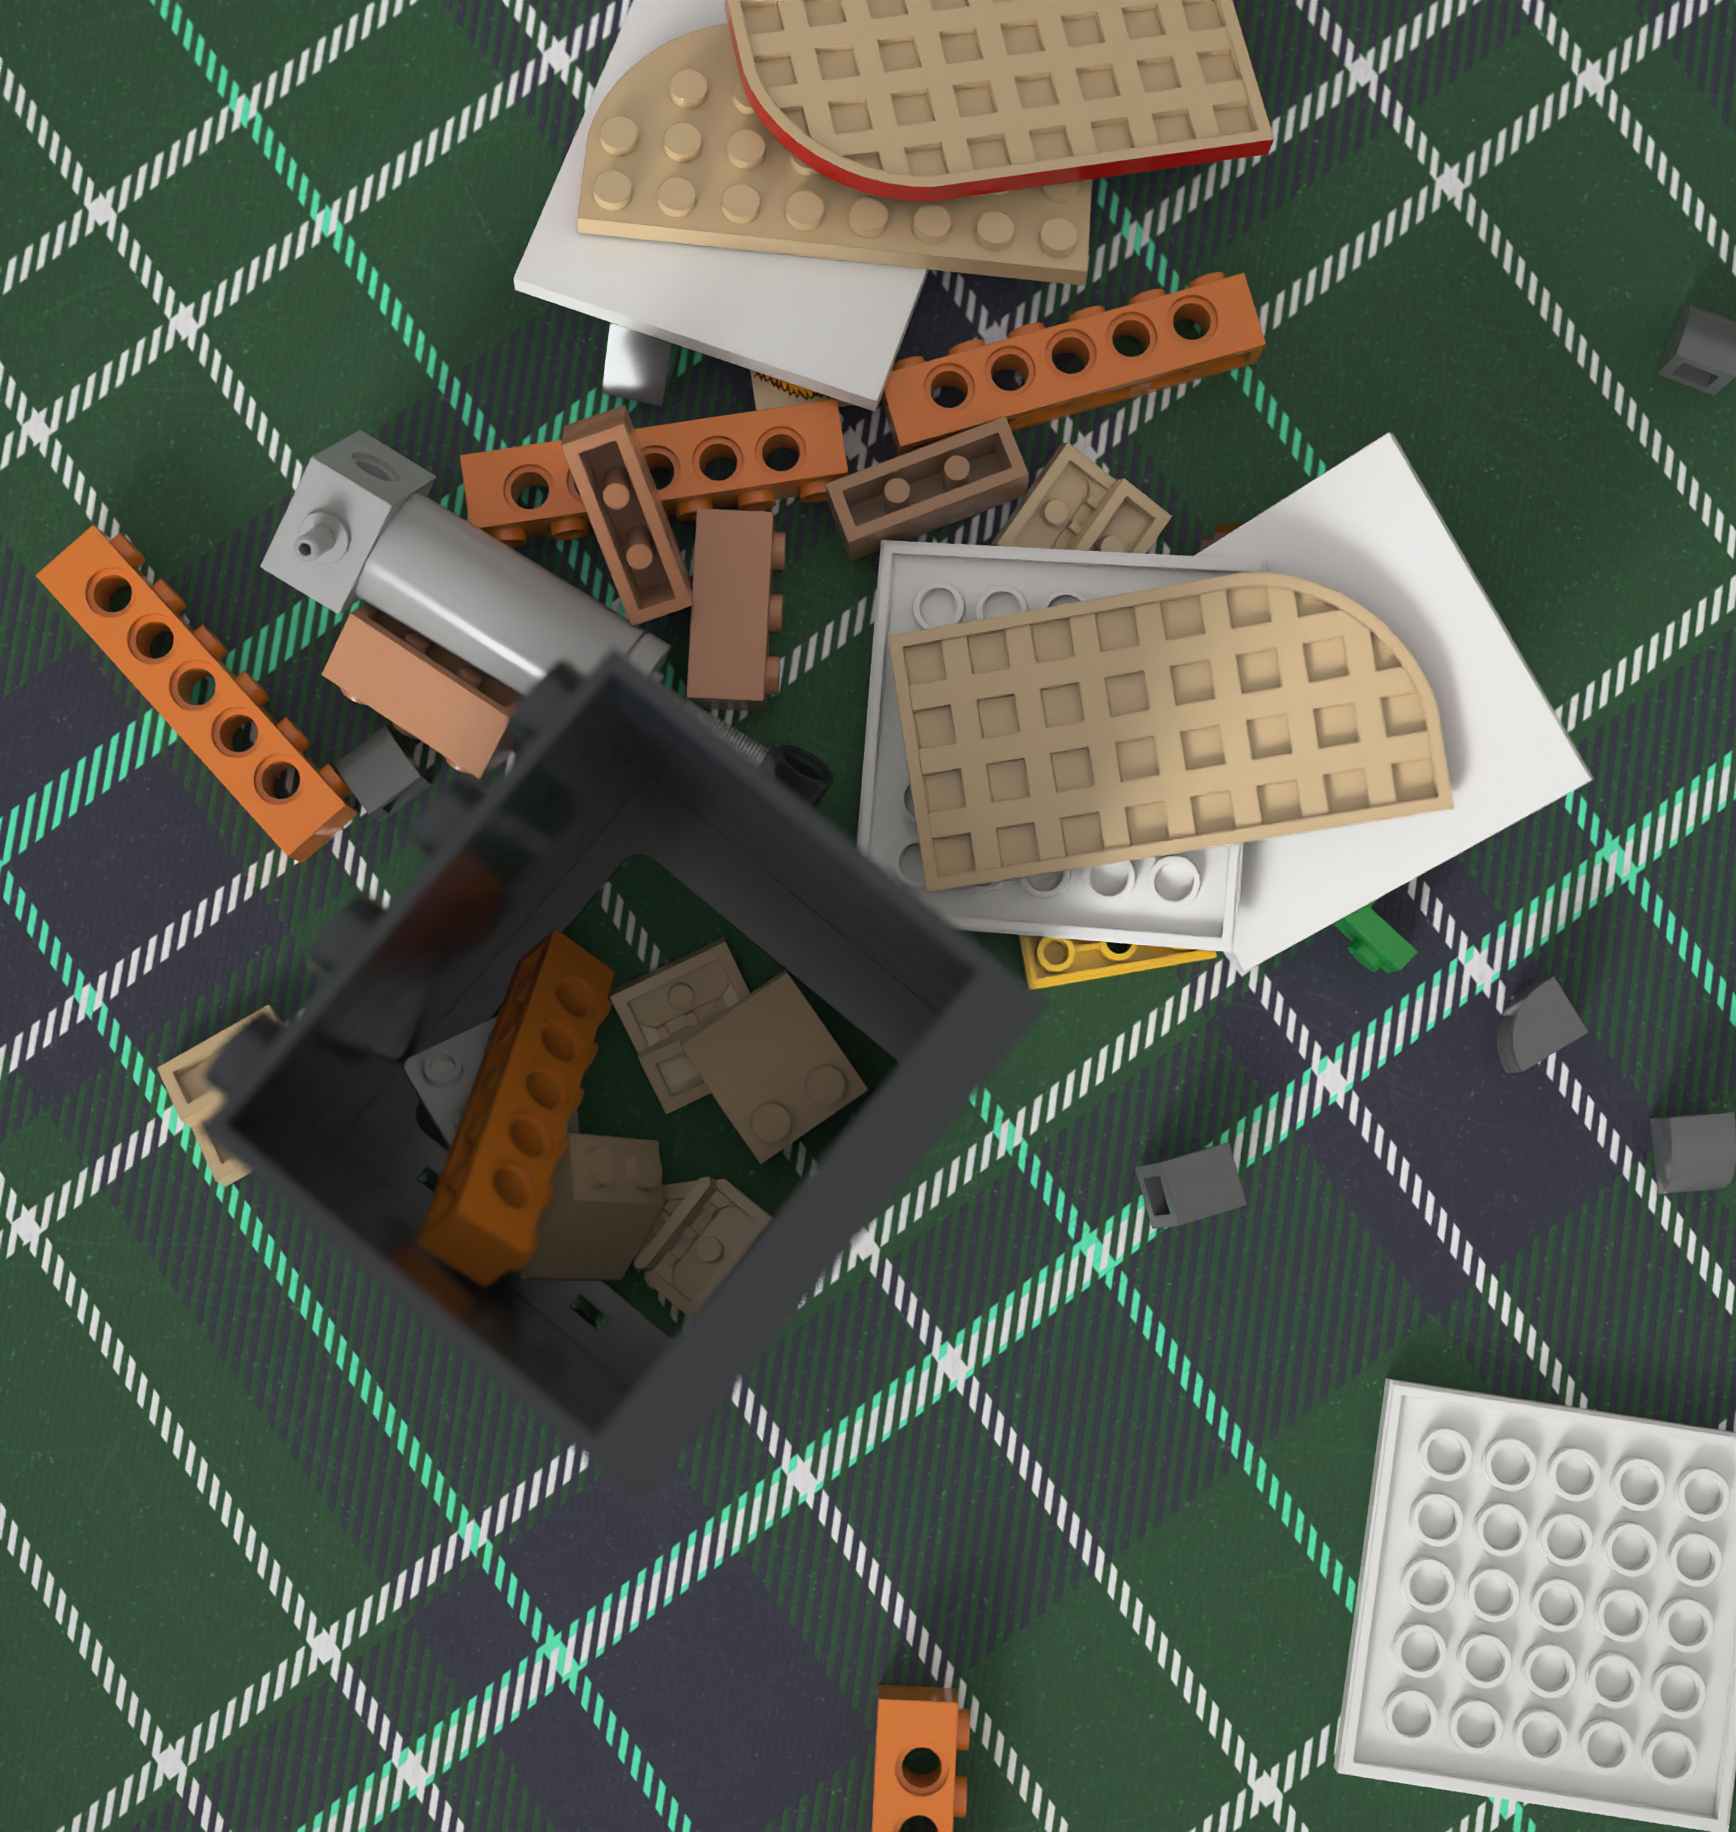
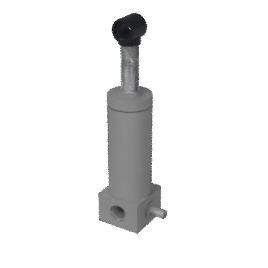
(374, 536)

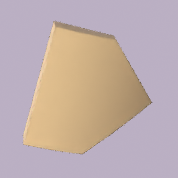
(699, 1240)

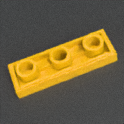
(1067, 961)

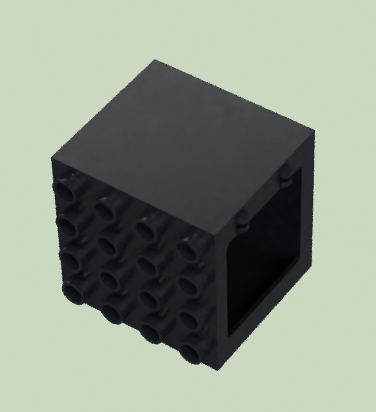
(605, 779)

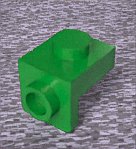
(1375, 941)

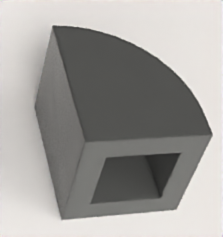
(1700, 350)
(638, 366)
(382, 774)
(1536, 1025)
(1694, 1151)
(1190, 1186)

